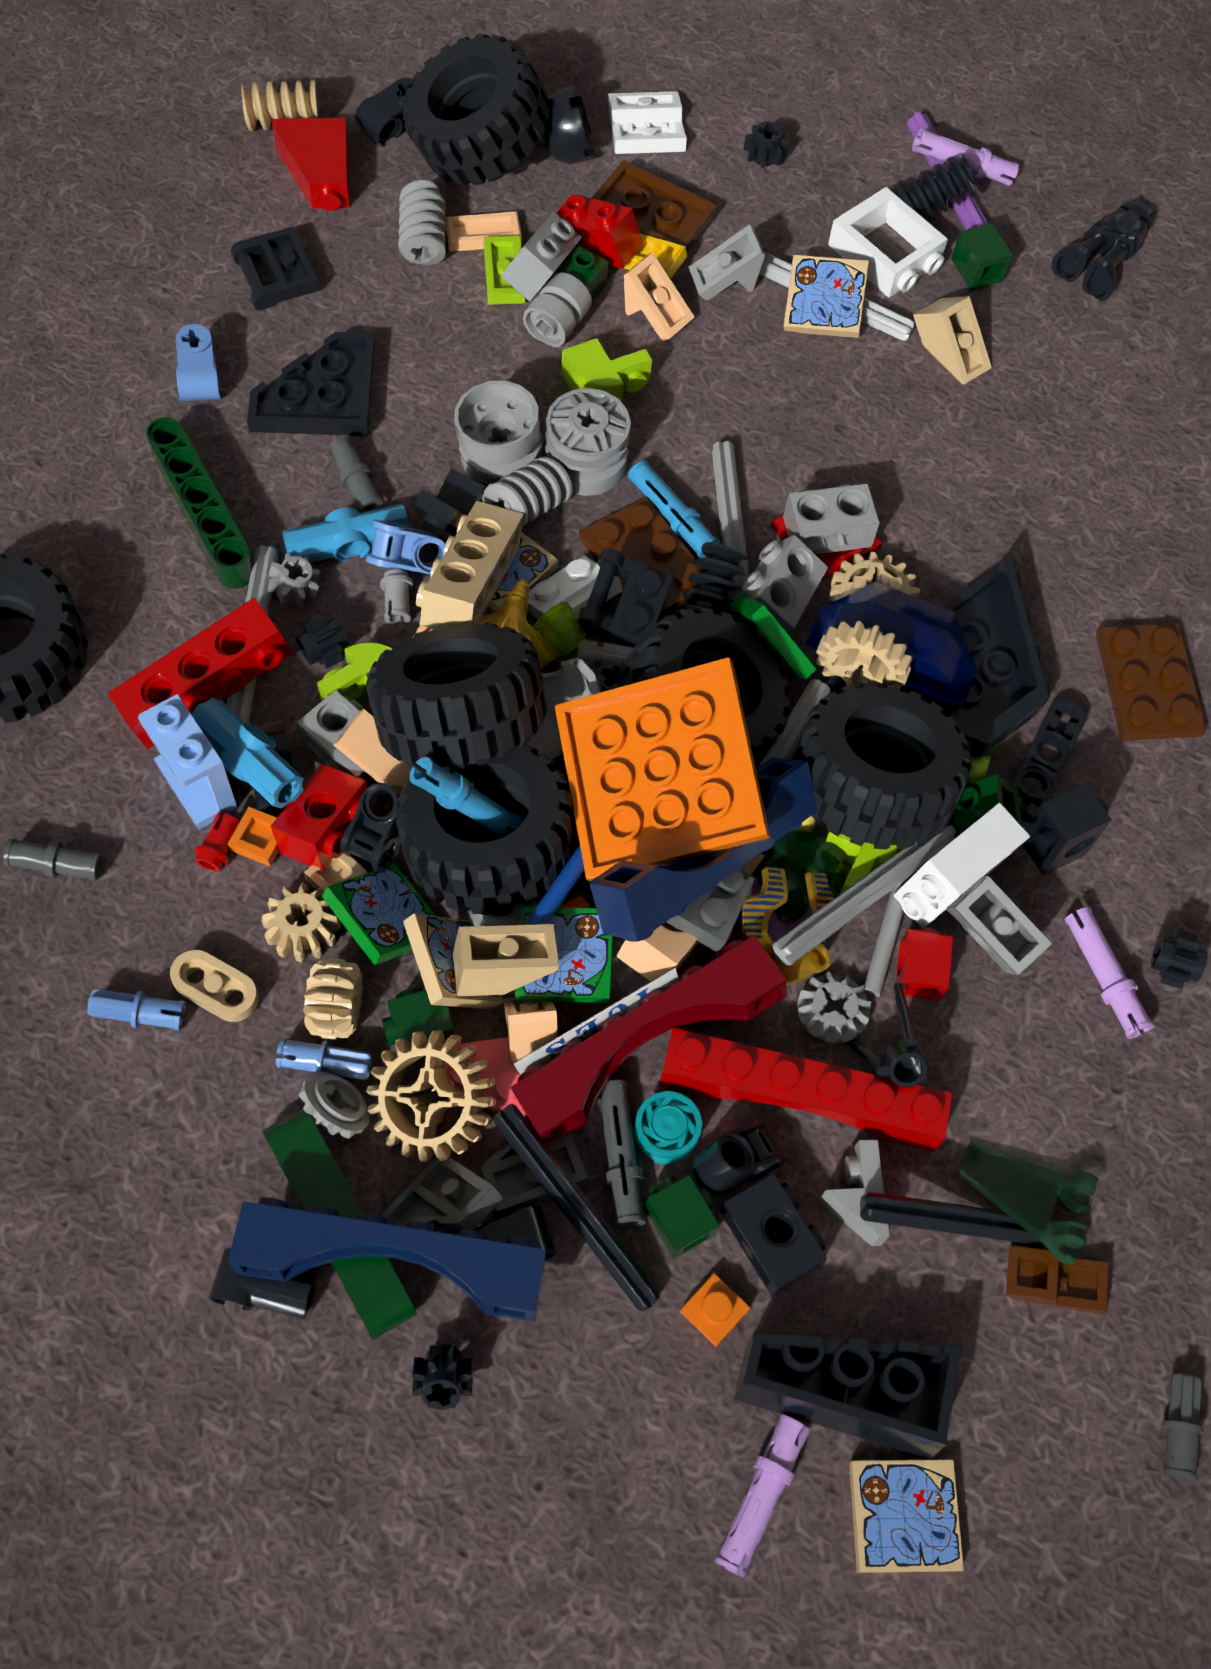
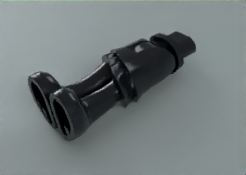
(1115, 239)

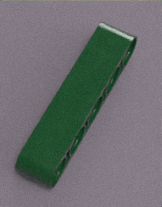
(200, 502)
(318, 1181)

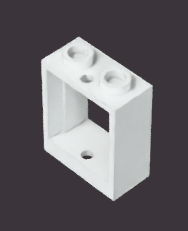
(885, 207)
(960, 865)

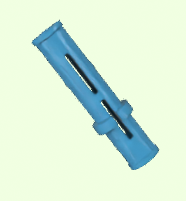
(646, 479)
(454, 792)

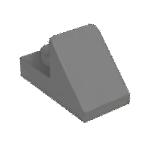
(732, 261)
(864, 1172)

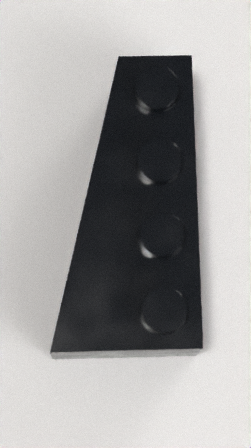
(855, 1386)

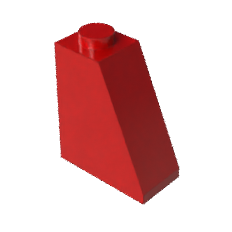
(316, 158)

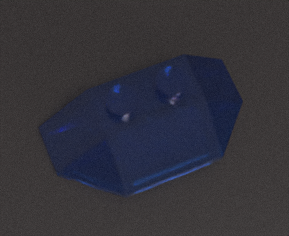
(931, 633)

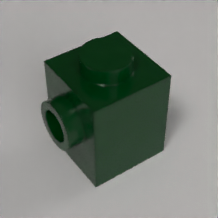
(981, 256)
(587, 268)
(981, 797)
(414, 1013)
(681, 1214)

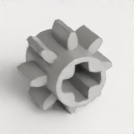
(293, 580)

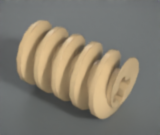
(278, 104)

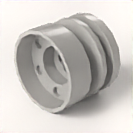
(497, 430)
(589, 439)

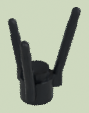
(902, 1058)

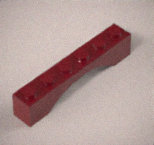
(730, 987)

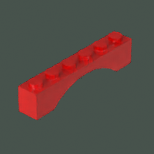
(866, 1101)

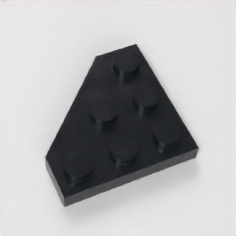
(319, 391)

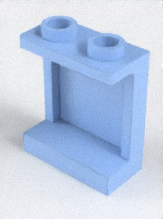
(188, 761)

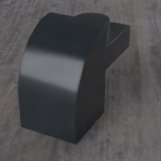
(453, 500)

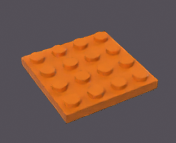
(662, 769)

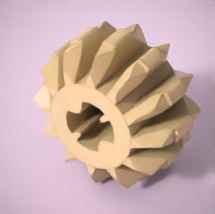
(285, 931)
(333, 998)

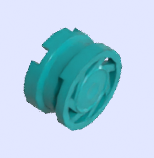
(667, 1127)

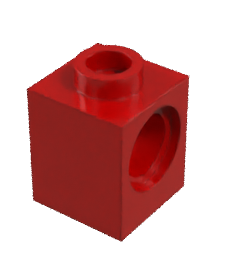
(924, 963)

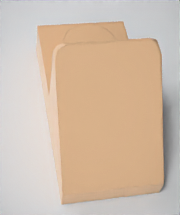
(653, 292)
(529, 1025)

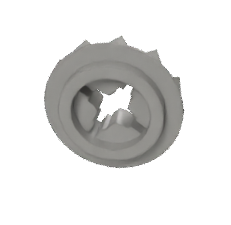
(832, 1026)
(345, 1110)

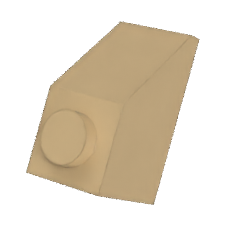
(954, 337)
(502, 957)

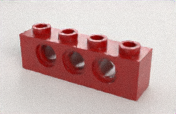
(206, 666)

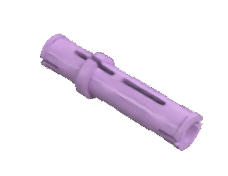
(980, 161)
(1109, 973)
(758, 1504)

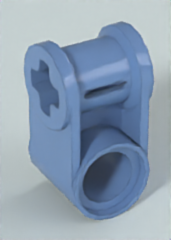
(197, 365)
(402, 547)

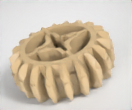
(428, 1116)

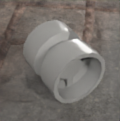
(557, 309)

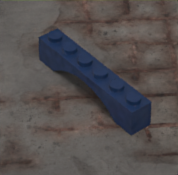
(641, 897)
(286, 1242)

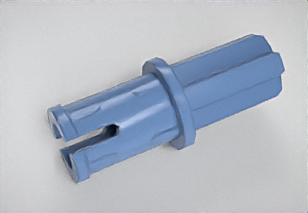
(136, 1009)
(324, 1058)

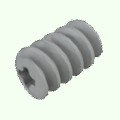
(422, 223)
(531, 489)

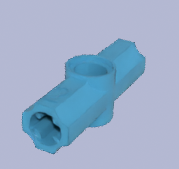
(341, 534)
(248, 753)

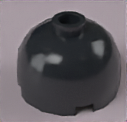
(567, 127)

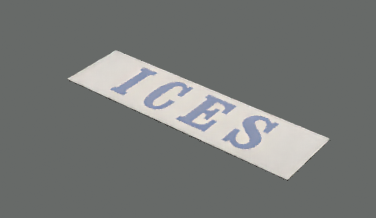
(591, 1026)

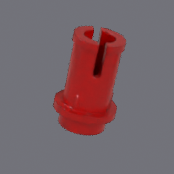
(215, 847)

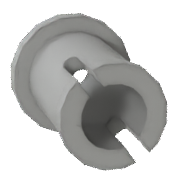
(396, 587)

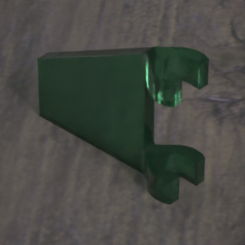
(1029, 1195)

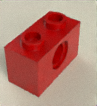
(604, 228)
(315, 822)

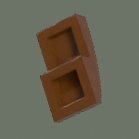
(1042, 1279)

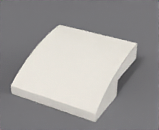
(646, 110)

